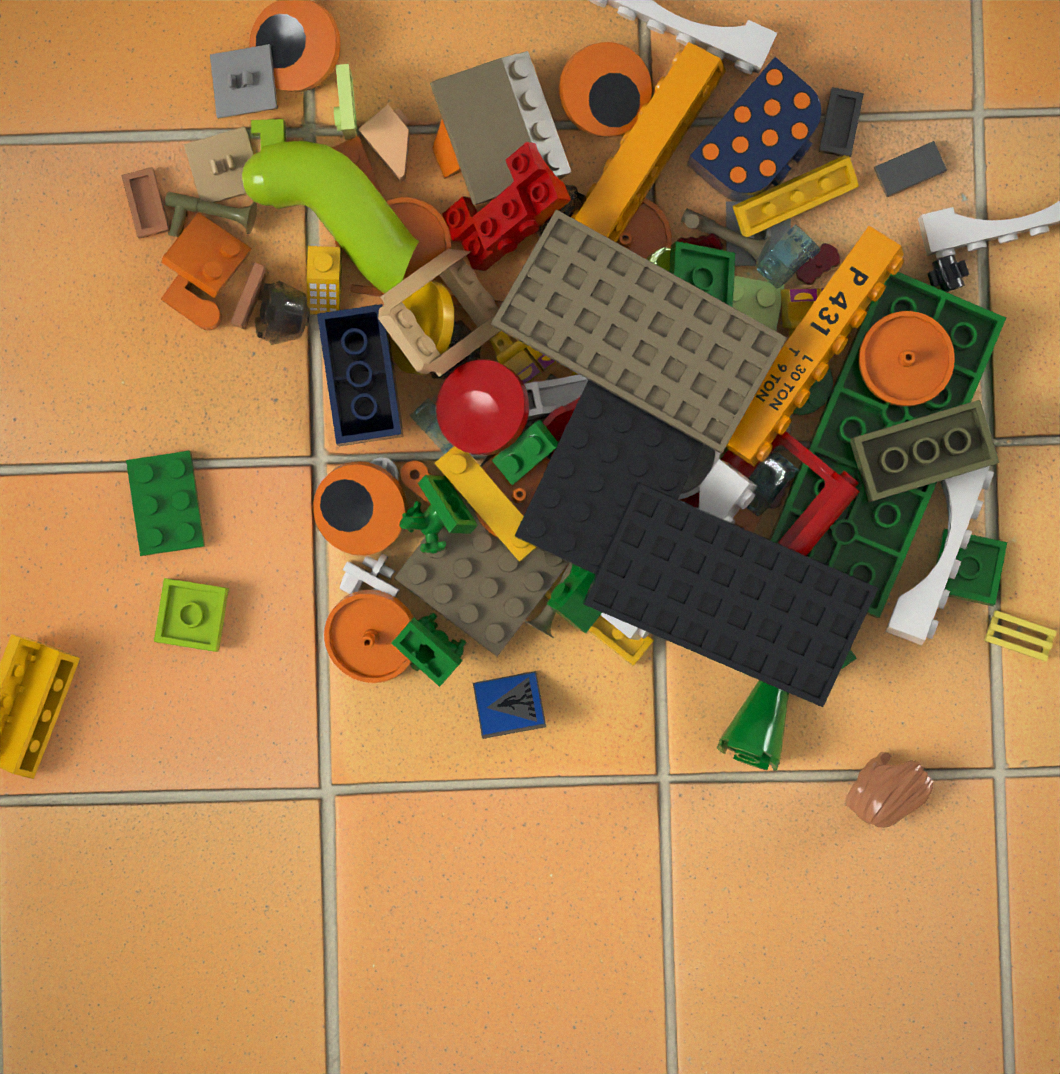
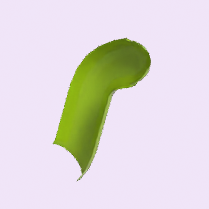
(342, 200)

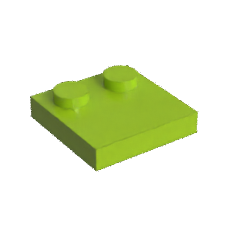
(191, 615)

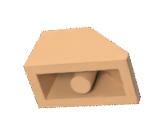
(389, 139)

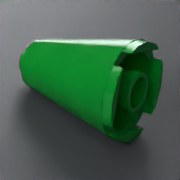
(758, 728)

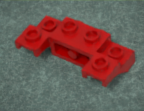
(511, 214)

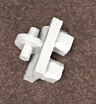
(356, 576)

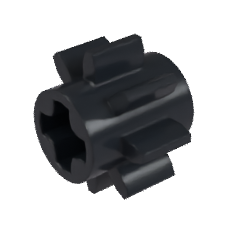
(948, 273)

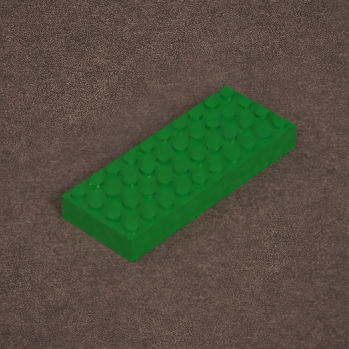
(876, 535)

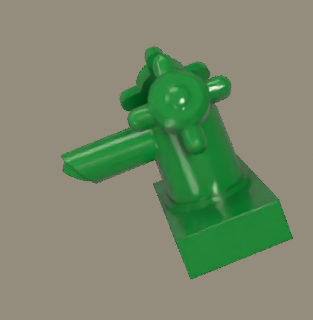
(445, 511)
(429, 648)

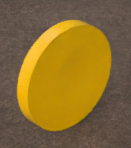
(434, 314)

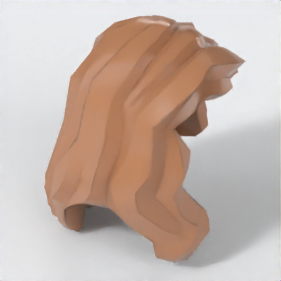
(888, 792)

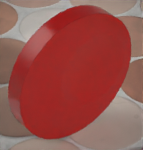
(482, 407)

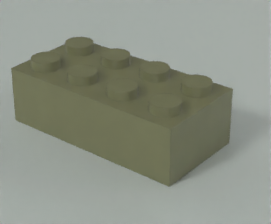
(924, 451)

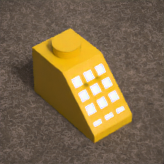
(324, 279)

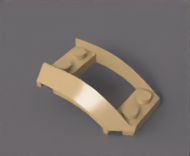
(467, 289)

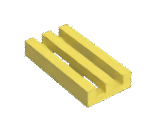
(1047, 644)

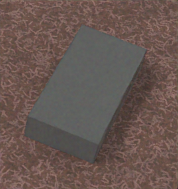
(841, 122)
(910, 169)

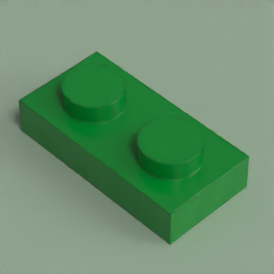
(526, 452)

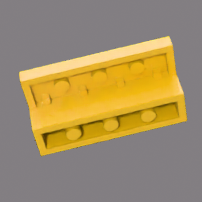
(31, 697)

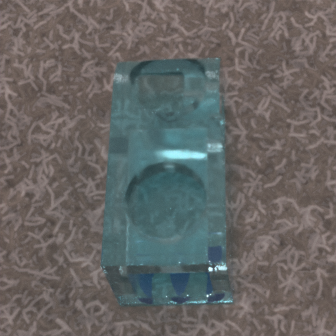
(787, 257)
(426, 419)
(770, 479)

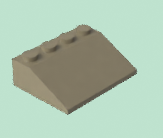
(490, 116)

